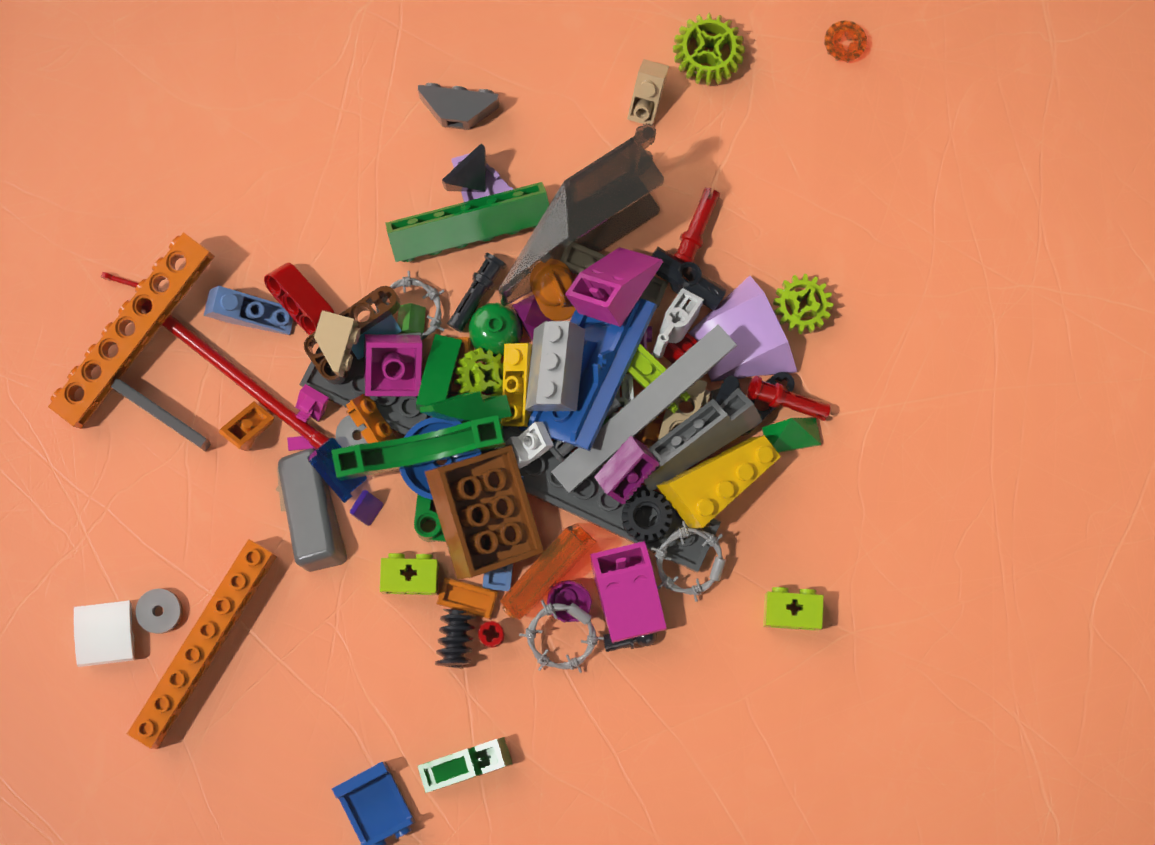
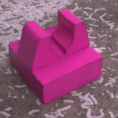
(311, 404)

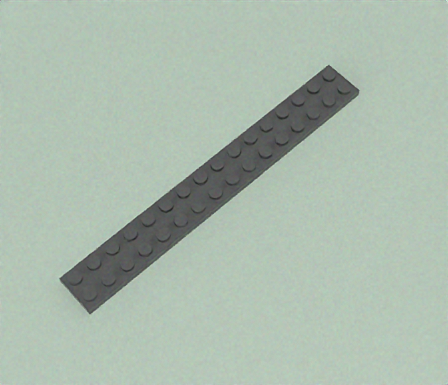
(586, 501)

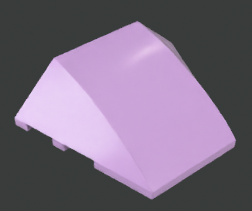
(755, 330)

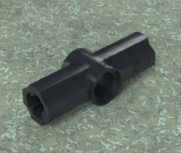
(673, 271)

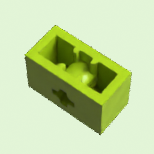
(394, 582)
(808, 617)

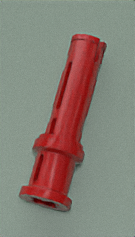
(691, 239)
(777, 396)

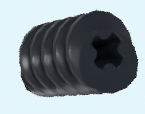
(455, 638)

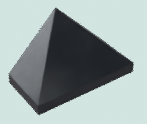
(469, 173)

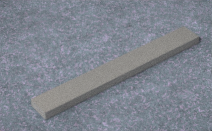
(645, 407)

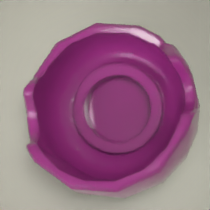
(567, 593)

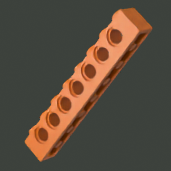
(130, 346)
(201, 645)

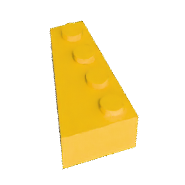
(716, 482)

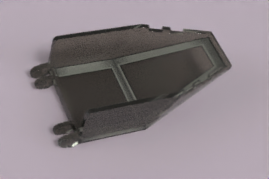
(592, 209)

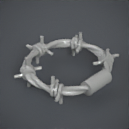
(433, 295)
(716, 571)
(577, 613)

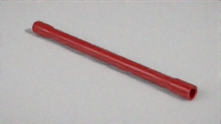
(315, 437)

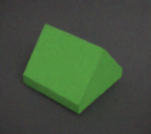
(411, 318)

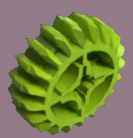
(699, 32)

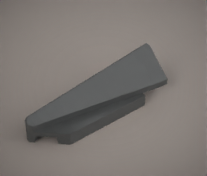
(701, 436)

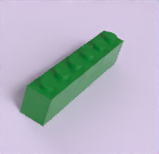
(467, 222)

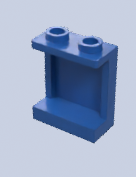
(374, 805)

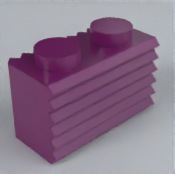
(626, 470)

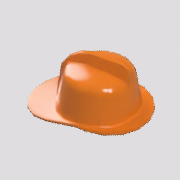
(549, 285)

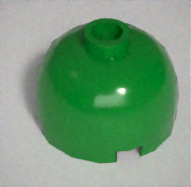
(495, 326)

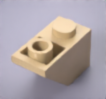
(647, 92)
(335, 338)

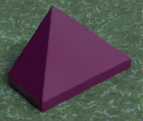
(530, 314)

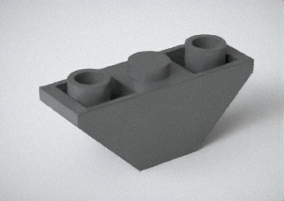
(457, 105)

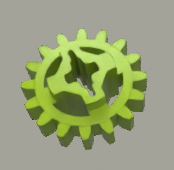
(794, 298)
(480, 377)

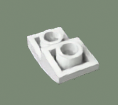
(530, 444)

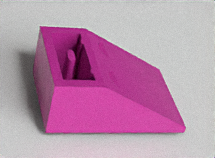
(613, 285)
(628, 591)

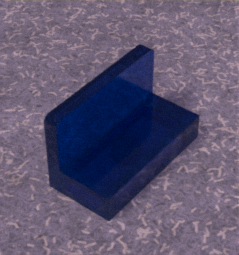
(323, 462)

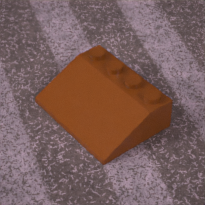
(484, 512)

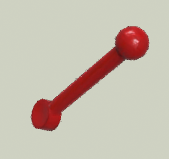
(107, 276)

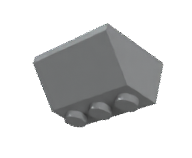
(555, 367)

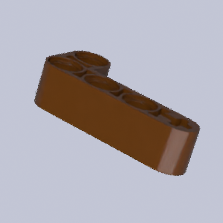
(364, 304)

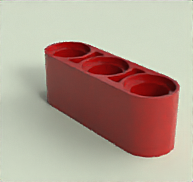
(297, 296)

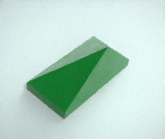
(793, 434)

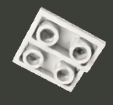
(103, 633)

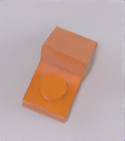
(247, 426)

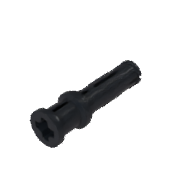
(482, 282)

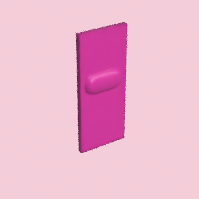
(298, 443)

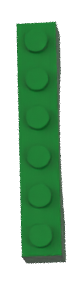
(419, 449)

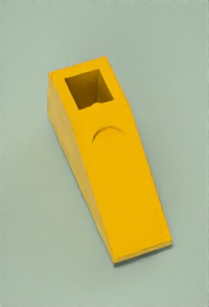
(515, 382)

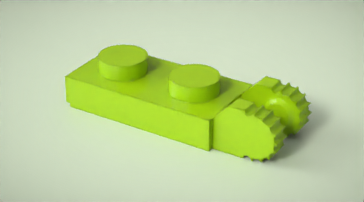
(646, 369)

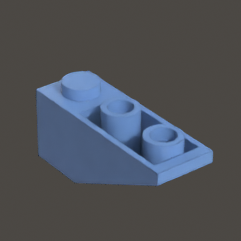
(247, 311)

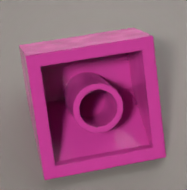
(392, 364)

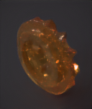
(853, 33)

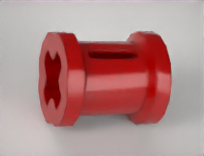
(487, 627)

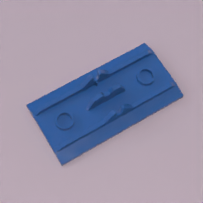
(605, 361)

